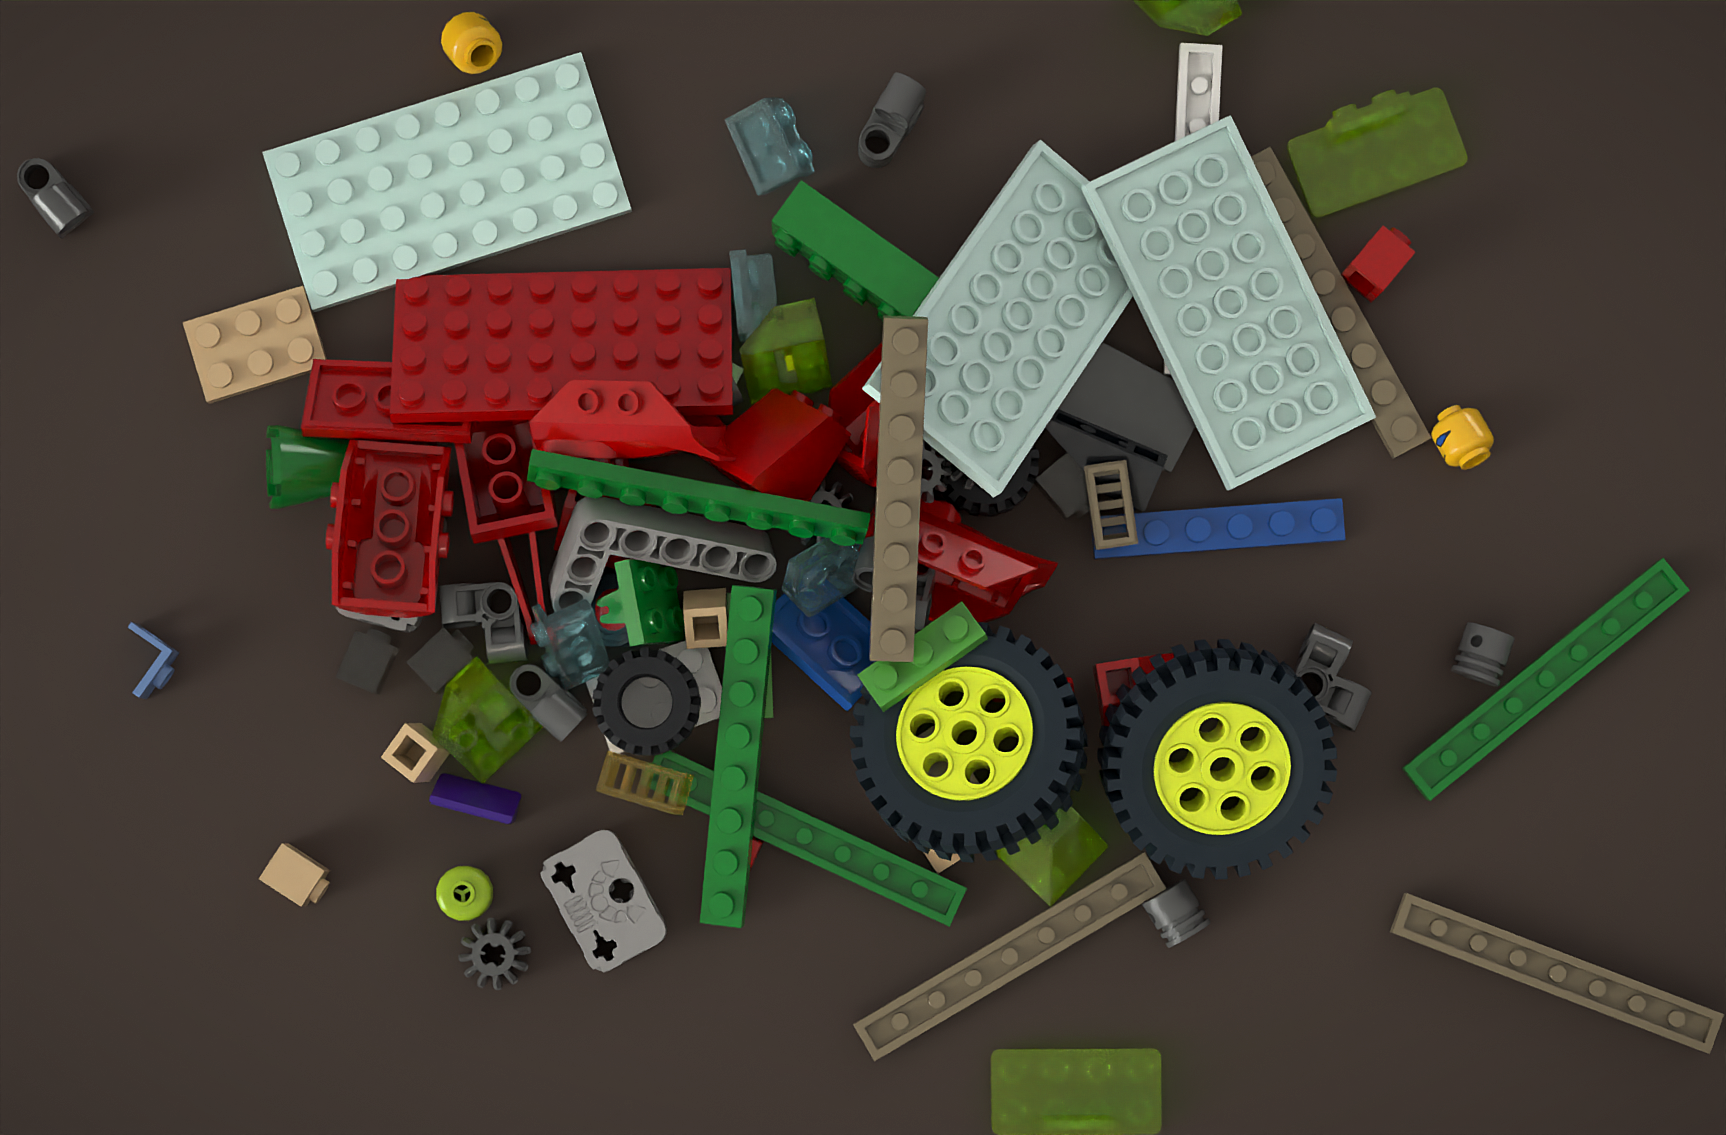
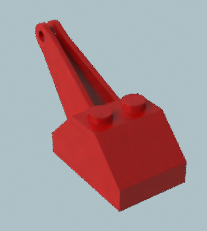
(503, 501)

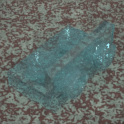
(770, 144)
(753, 289)
(820, 576)
(571, 643)

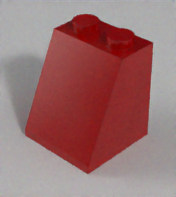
(782, 445)

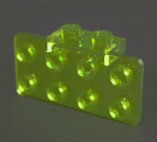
(1376, 149)
(1076, 1091)

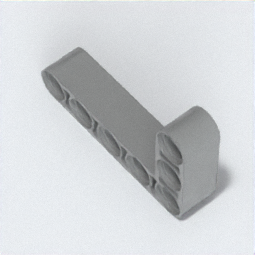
(651, 544)

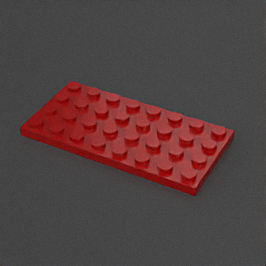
(514, 340)

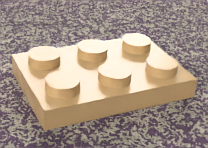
(254, 344)

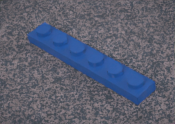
(1230, 528)

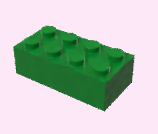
(850, 253)

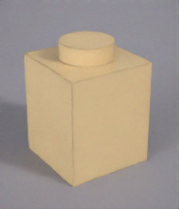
(705, 618)
(415, 753)
(296, 875)

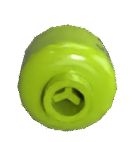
(477, 884)

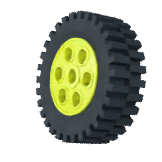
(1166, 715)
(1022, 785)

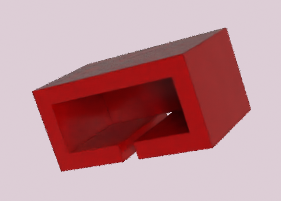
(1378, 262)

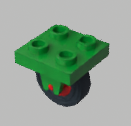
(639, 605)

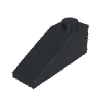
(1095, 445)

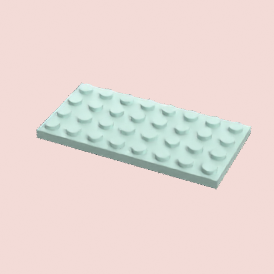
(447, 181)
(1228, 302)
(1015, 320)

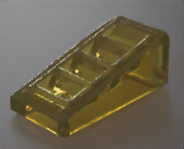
(679, 791)

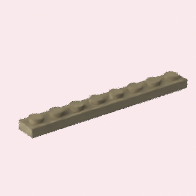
(1395, 413)
(898, 488)
(1009, 956)
(1557, 973)

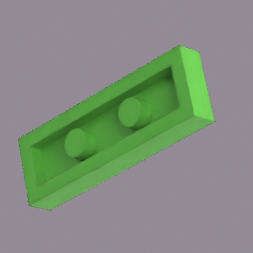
(934, 650)

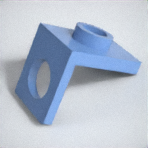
(161, 669)

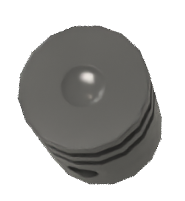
(1483, 654)
(1176, 913)

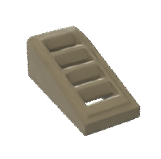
(1113, 540)

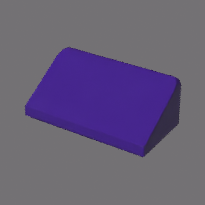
(476, 798)

